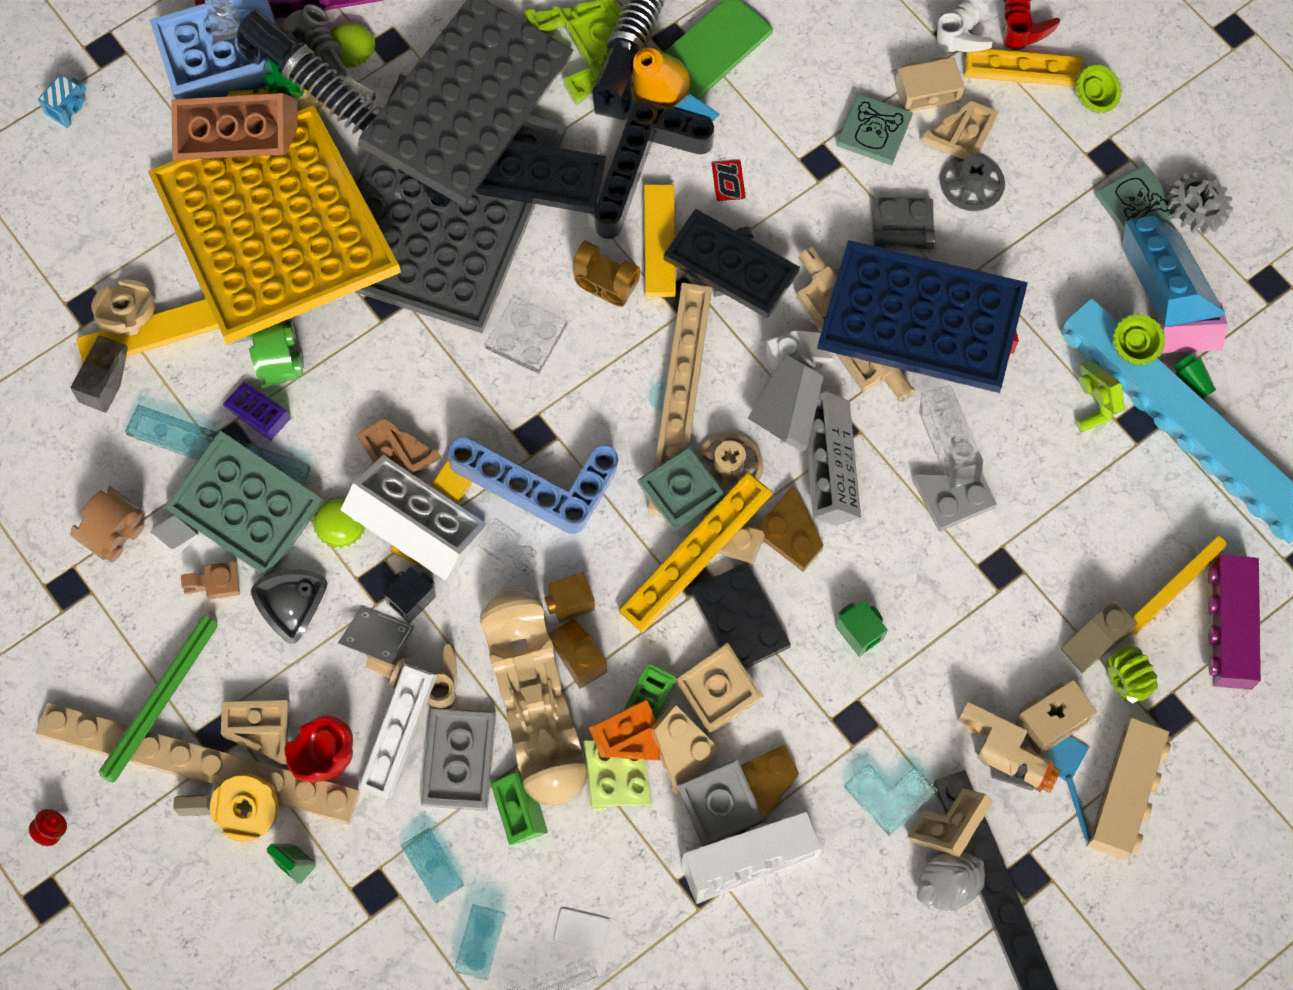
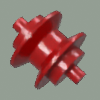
(47, 827)

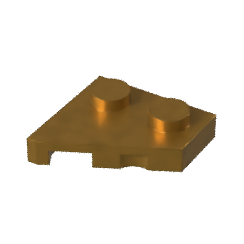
(770, 778)

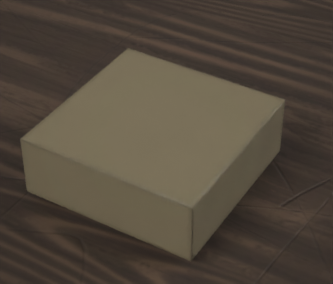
(192, 805)

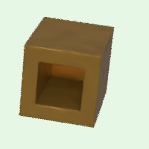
(570, 597)

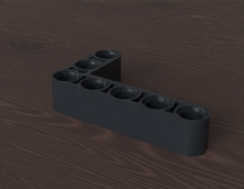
(635, 156)

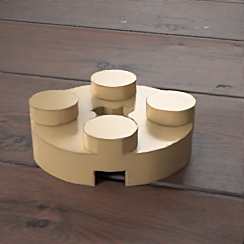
(126, 320)

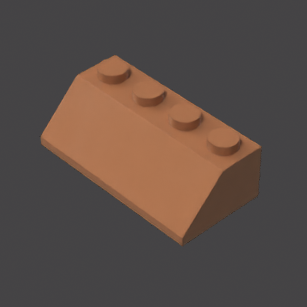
(233, 126)

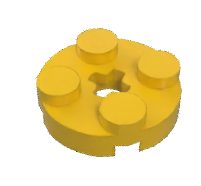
(229, 818)

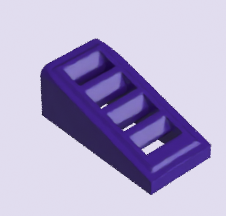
(272, 426)

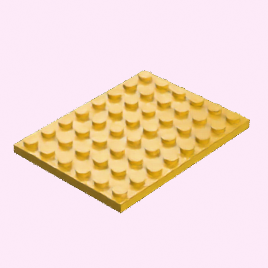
(274, 230)

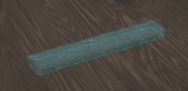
(194, 440)

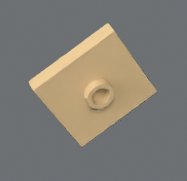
(719, 688)

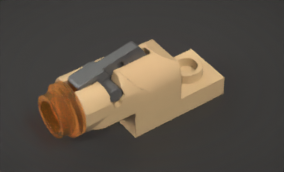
(1004, 752)

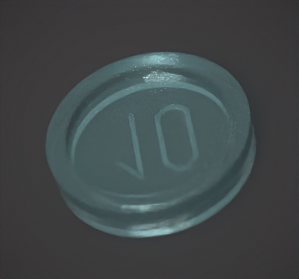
(657, 396)

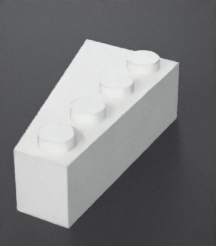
(750, 856)

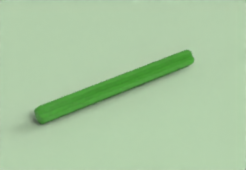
(158, 699)

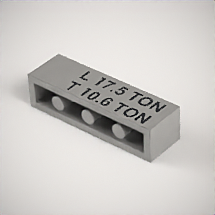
(833, 462)

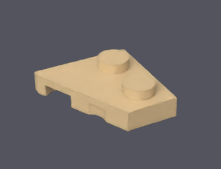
(963, 132)
(258, 726)

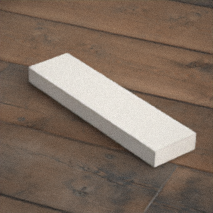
(397, 731)

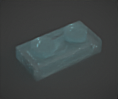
(432, 865)
(479, 942)

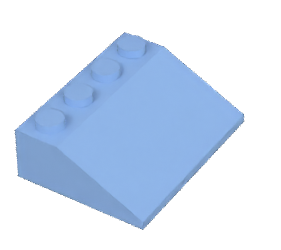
(198, 64)

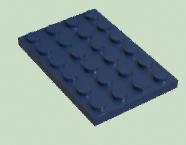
(923, 316)

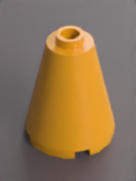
(659, 78)

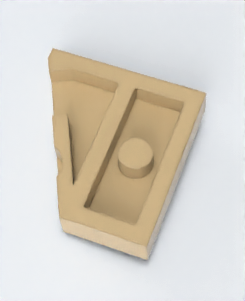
(682, 746)

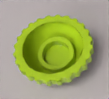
(355, 42)
(1098, 88)
(1138, 339)
(335, 526)

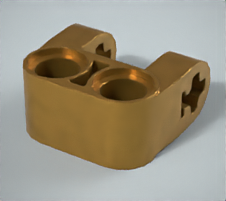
(603, 276)

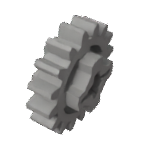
(1199, 202)

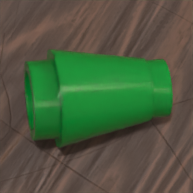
(1195, 375)

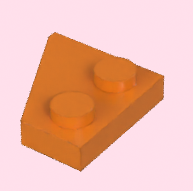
(627, 734)

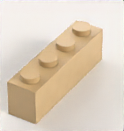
(1128, 789)

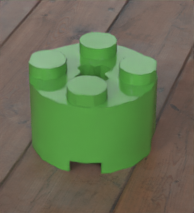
(275, 355)

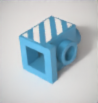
(62, 99)

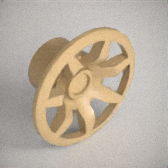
(731, 457)

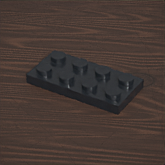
(546, 177)
(731, 263)

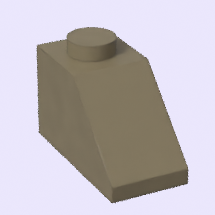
(1099, 636)

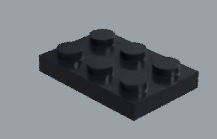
(740, 615)

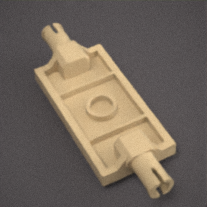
(816, 300)

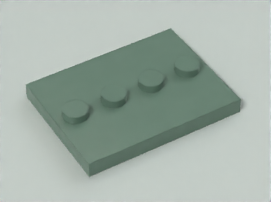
(244, 504)

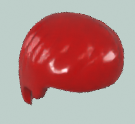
(320, 749)

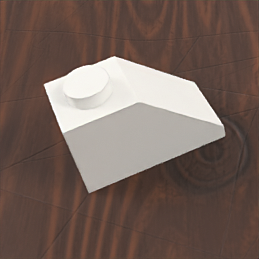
(796, 344)

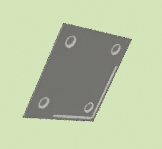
(376, 635)

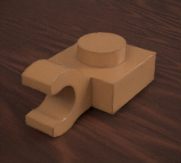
(218, 581)

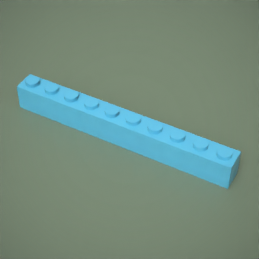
(1189, 421)

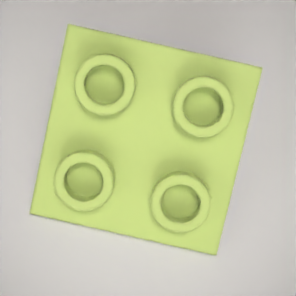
(615, 780)

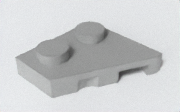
(953, 505)

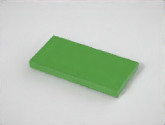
(719, 44)

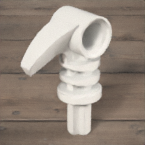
(955, 27)

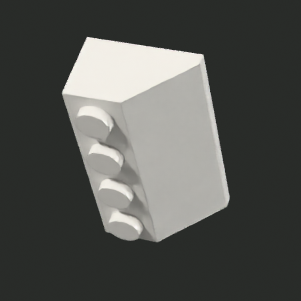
(413, 517)

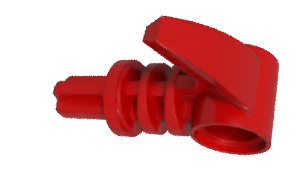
(1019, 18)

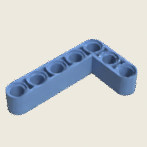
(536, 486)

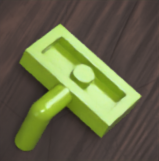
(1105, 390)

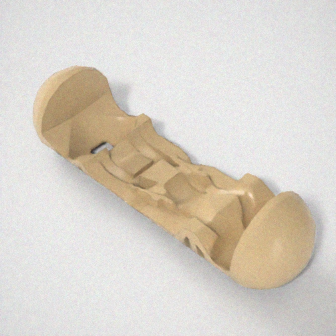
(531, 689)

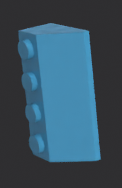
(1169, 272)

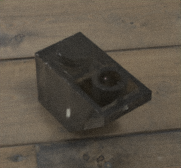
(100, 374)

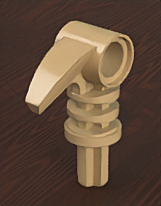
(445, 677)

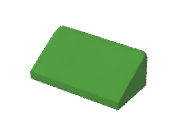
(518, 811)

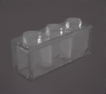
(950, 436)

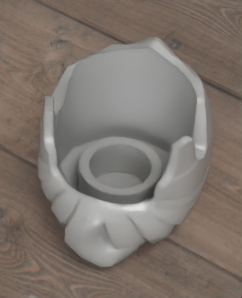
(951, 881)

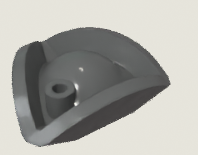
(289, 601)

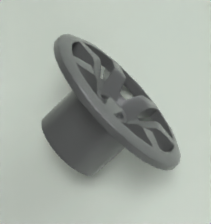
(973, 179)

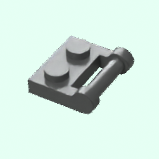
(903, 215)

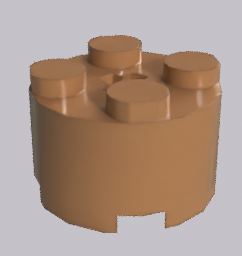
(108, 524)

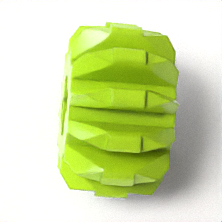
(1131, 674)

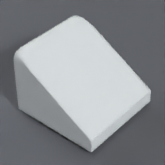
(173, 535)

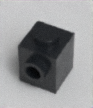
(410, 593)

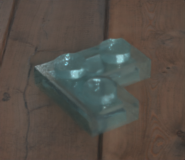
(889, 804)

